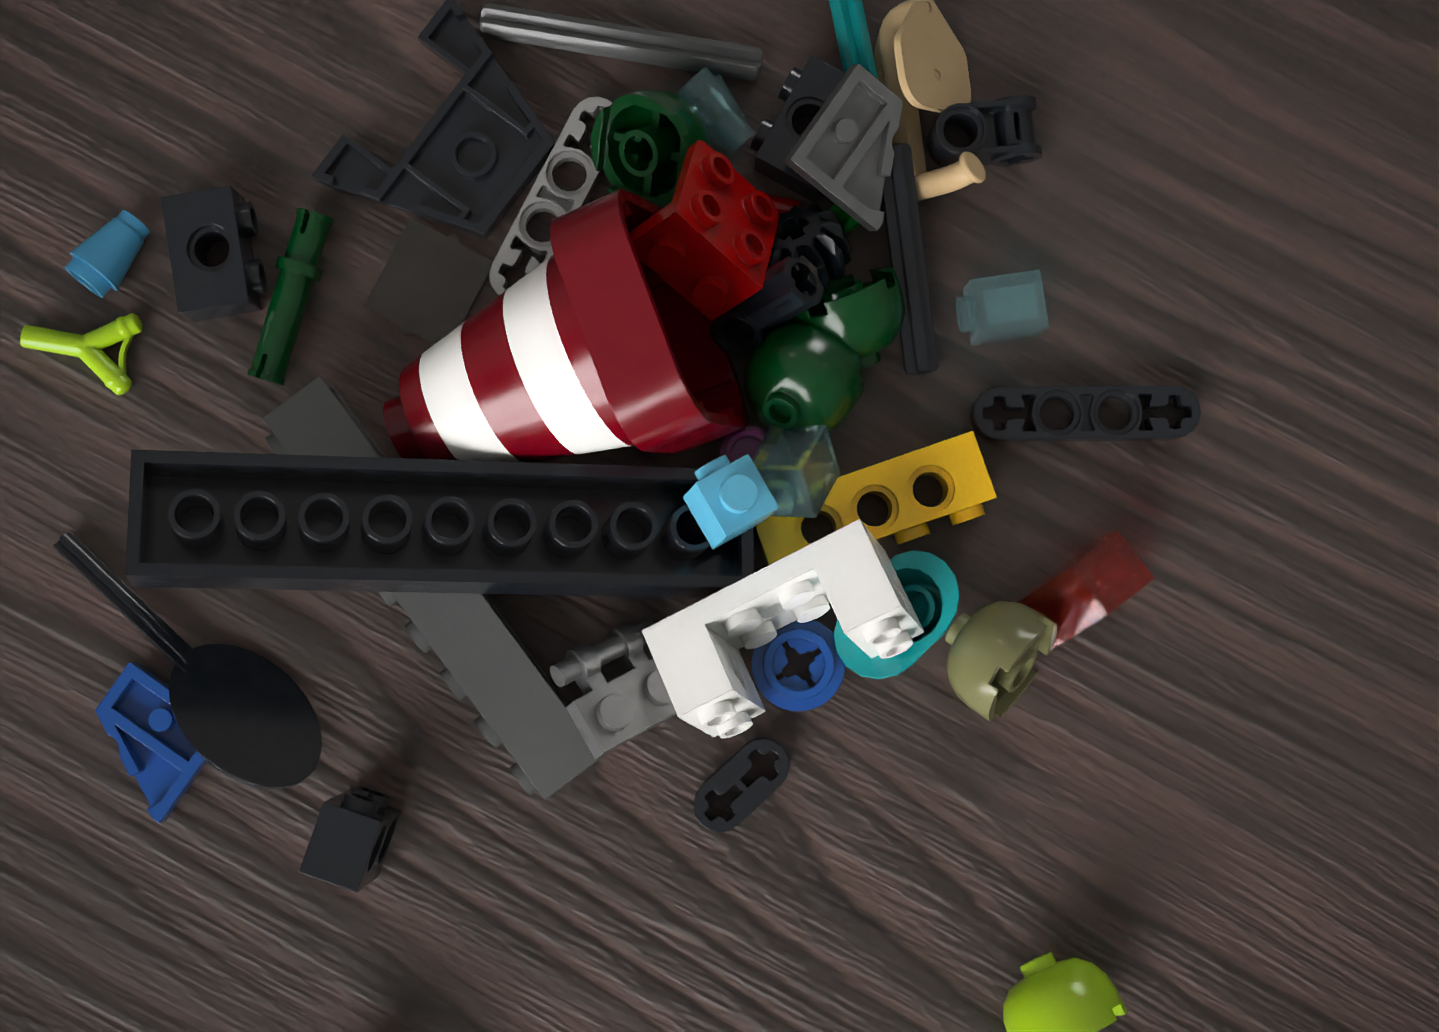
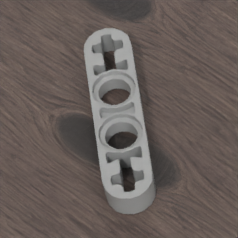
(547, 196)

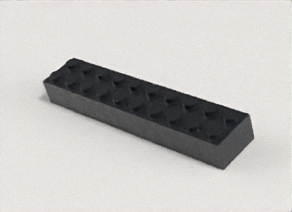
(420, 526)

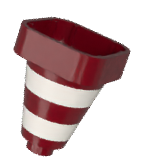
(572, 359)

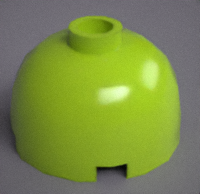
(1061, 997)

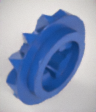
(792, 692)

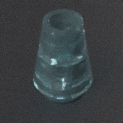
(718, 109)

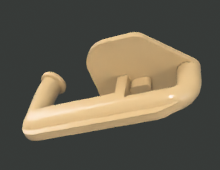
(928, 71)

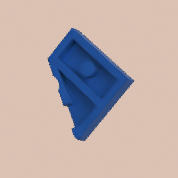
(149, 739)

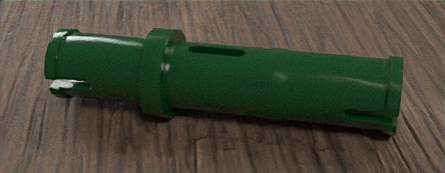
(290, 295)

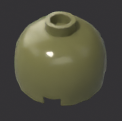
(996, 654)

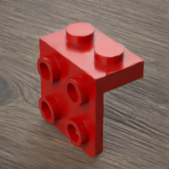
(711, 236)

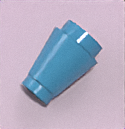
(108, 254)

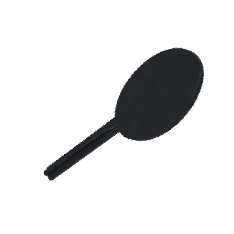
(224, 698)

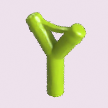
(90, 347)

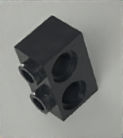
(351, 839)

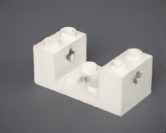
(702, 642)

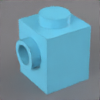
(729, 499)

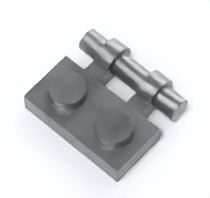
(623, 707)

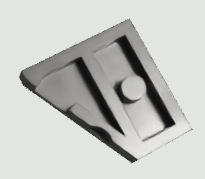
(850, 145)

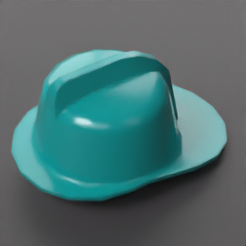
(935, 599)

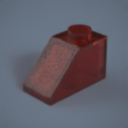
(1089, 586)

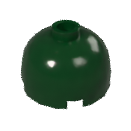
(645, 142)
(860, 313)
(802, 377)

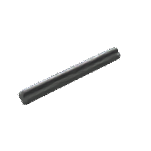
(620, 41)

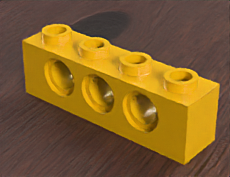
(953, 462)

